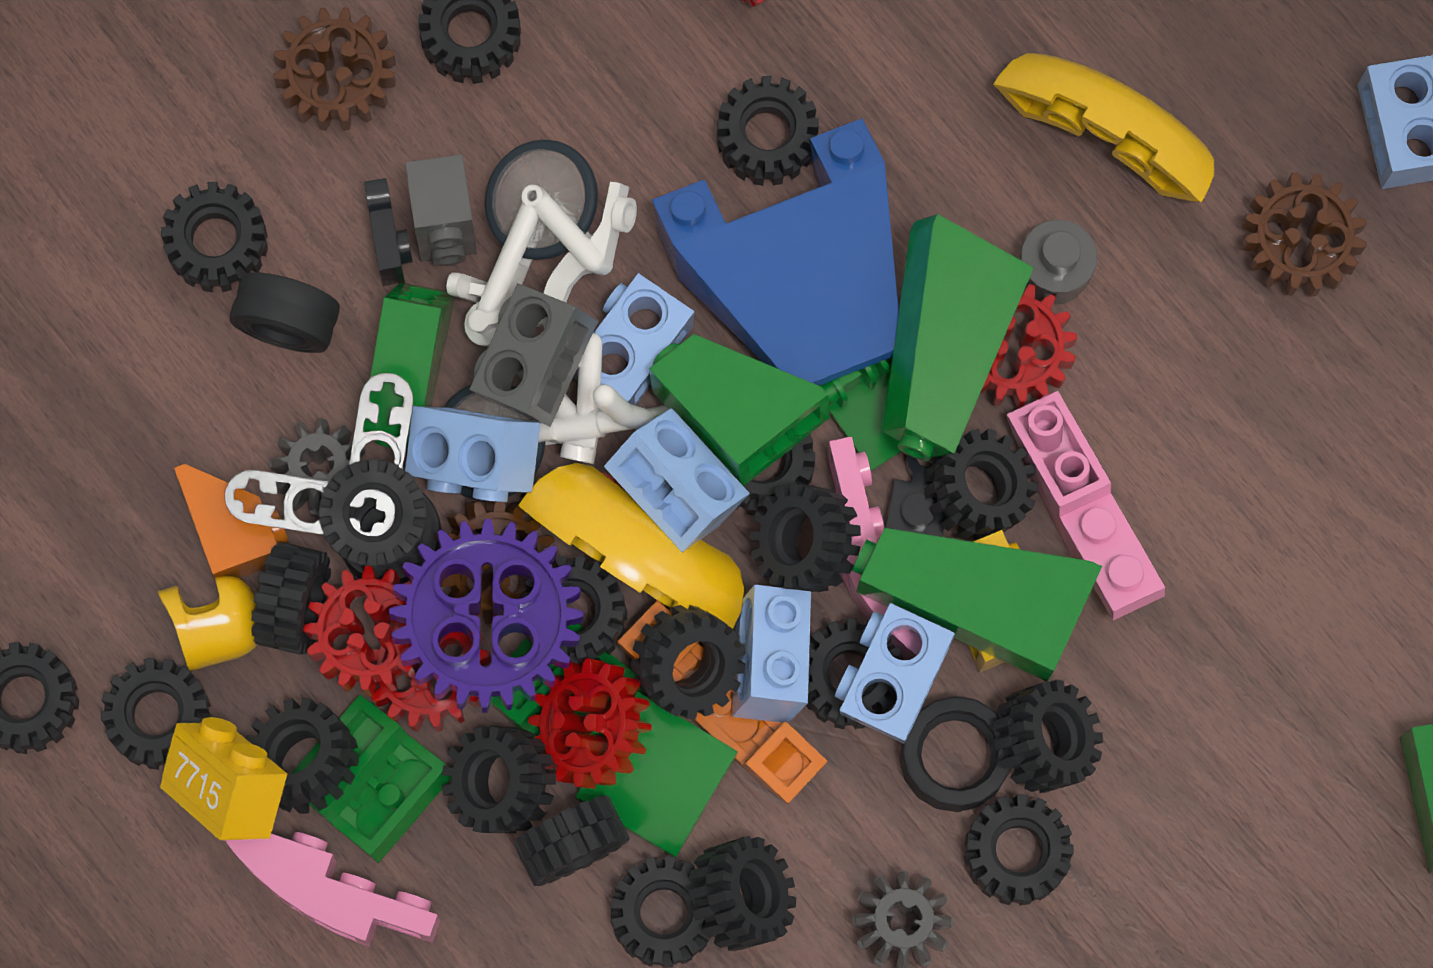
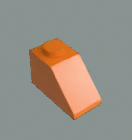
(228, 543)

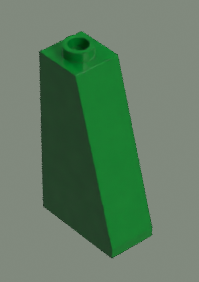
(947, 333)
(989, 595)

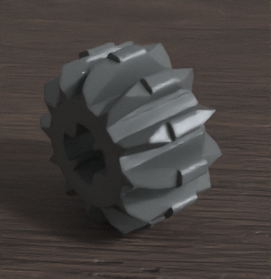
(316, 449)
(906, 901)

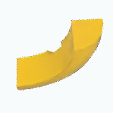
(1143, 132)
(612, 528)

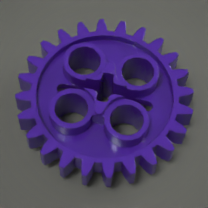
(433, 614)

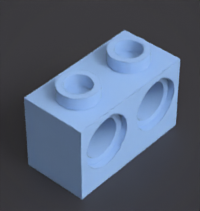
(1394, 122)
(638, 345)
(472, 451)
(676, 479)
(776, 647)
(908, 678)

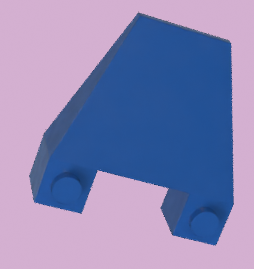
(805, 277)

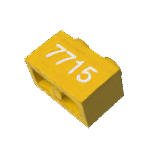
(223, 780)

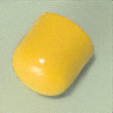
(215, 630)

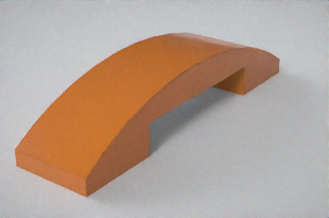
(766, 749)

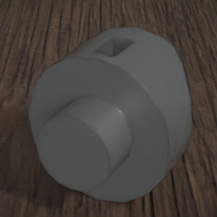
(1061, 259)

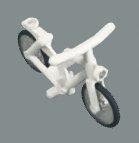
(538, 209)

